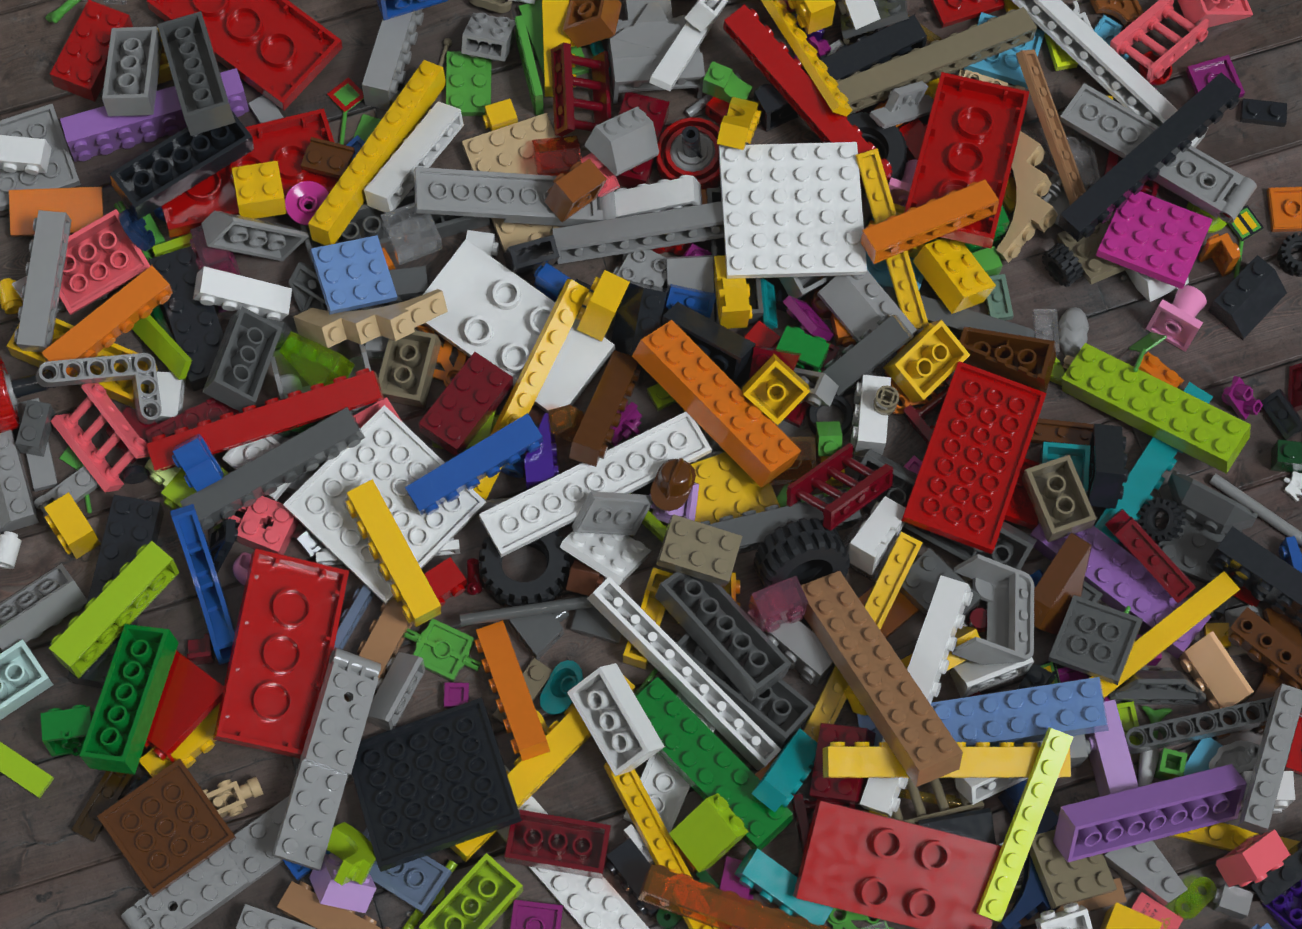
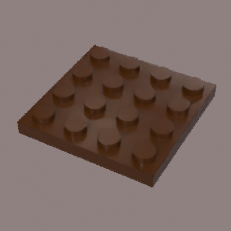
(166, 827)

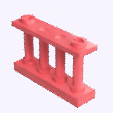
(1151, 21)
(82, 443)

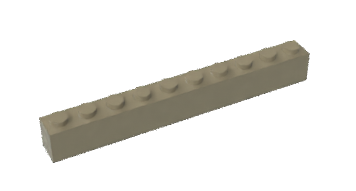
(939, 56)

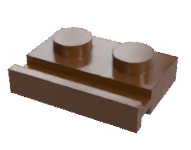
(327, 158)

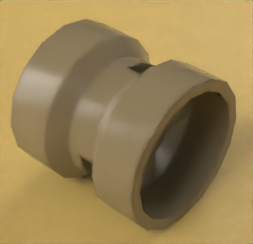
(885, 405)

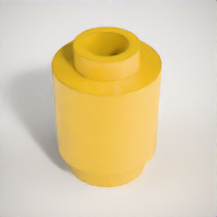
(9, 298)

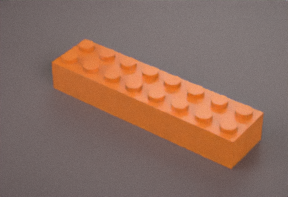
(716, 403)

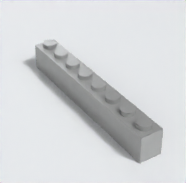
(639, 232)

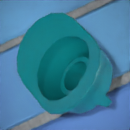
(564, 677)

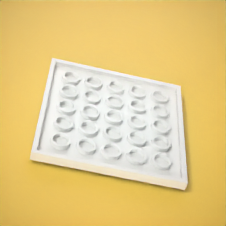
(792, 210)
(393, 460)

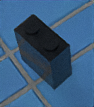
(531, 255)

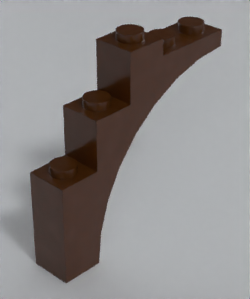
(1269, 683)

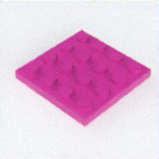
(1155, 238)

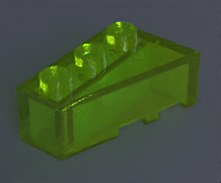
(315, 361)

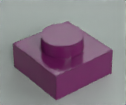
(455, 694)

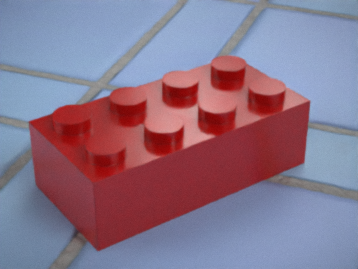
(85, 54)

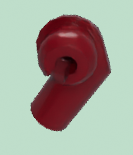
(474, 580)

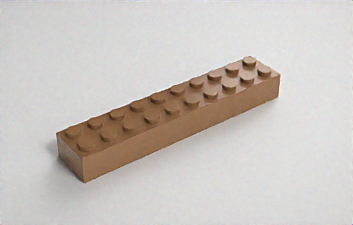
(880, 680)

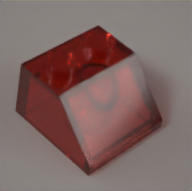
(556, 155)

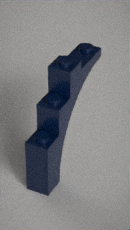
(1031, 896)

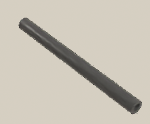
(525, 610)

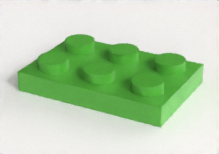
(468, 83)

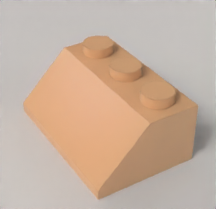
(1215, 673)

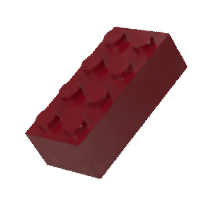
(658, 112)
(466, 404)
(558, 844)

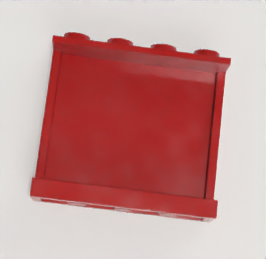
(184, 704)

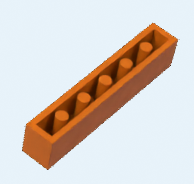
(929, 221)
(111, 319)
(512, 691)

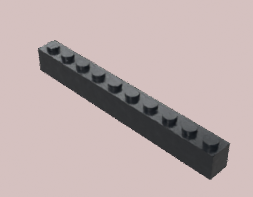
(1149, 157)

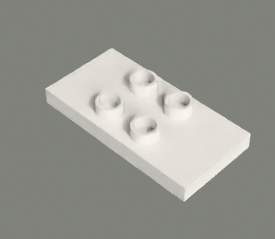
(501, 320)

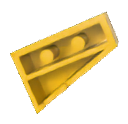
(731, 297)

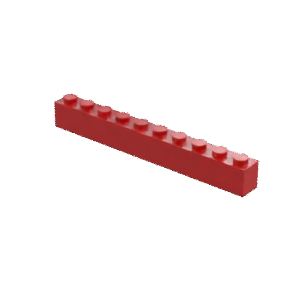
(792, 82)
(273, 417)

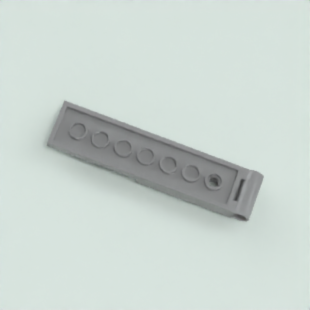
(1186, 176)
(498, 195)
(327, 759)
(213, 880)

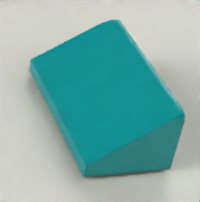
(769, 304)

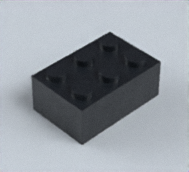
(1107, 466)

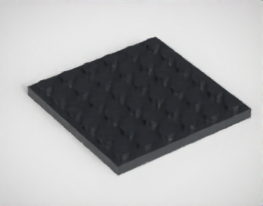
(433, 784)

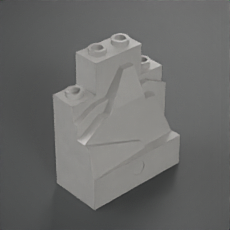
(643, 43)

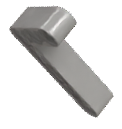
(109, 374)

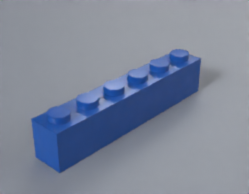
(475, 464)

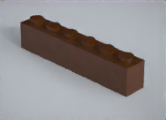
(605, 409)

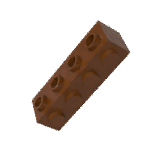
(1268, 647)

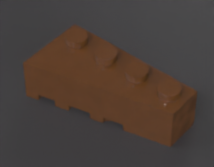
(1011, 356)

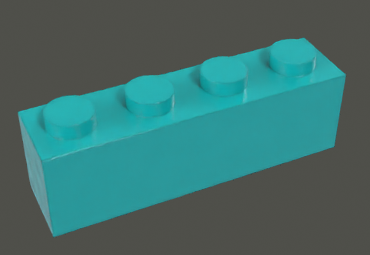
(787, 771)
(778, 886)

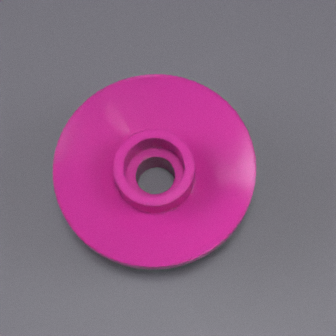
(301, 194)

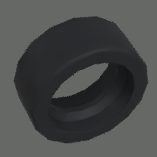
(840, 402)

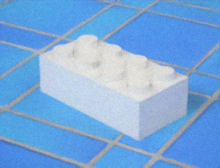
(615, 719)

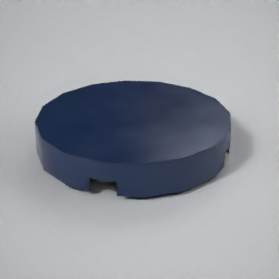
(136, 231)

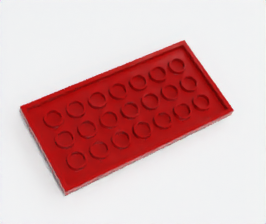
(974, 457)

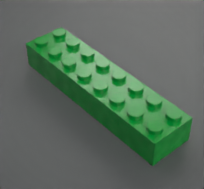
(709, 763)

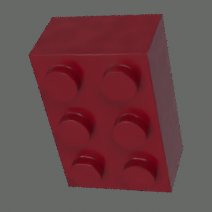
(839, 789)

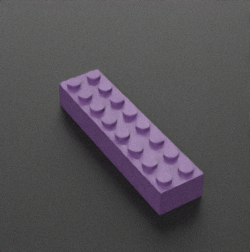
(97, 133)
(1123, 582)
(1149, 812)

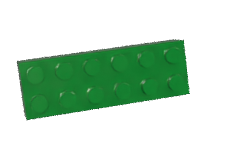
(129, 699)

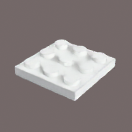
(607, 553)

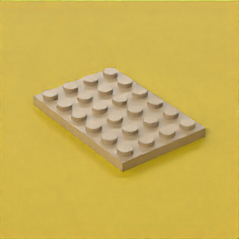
(511, 151)

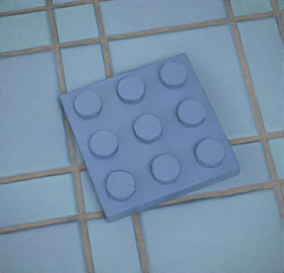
(353, 274)

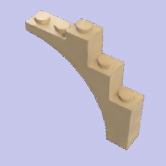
(1030, 210)
(365, 325)

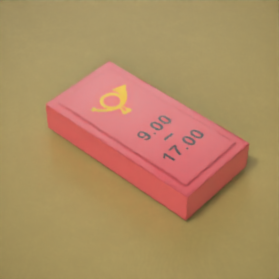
(1153, 909)

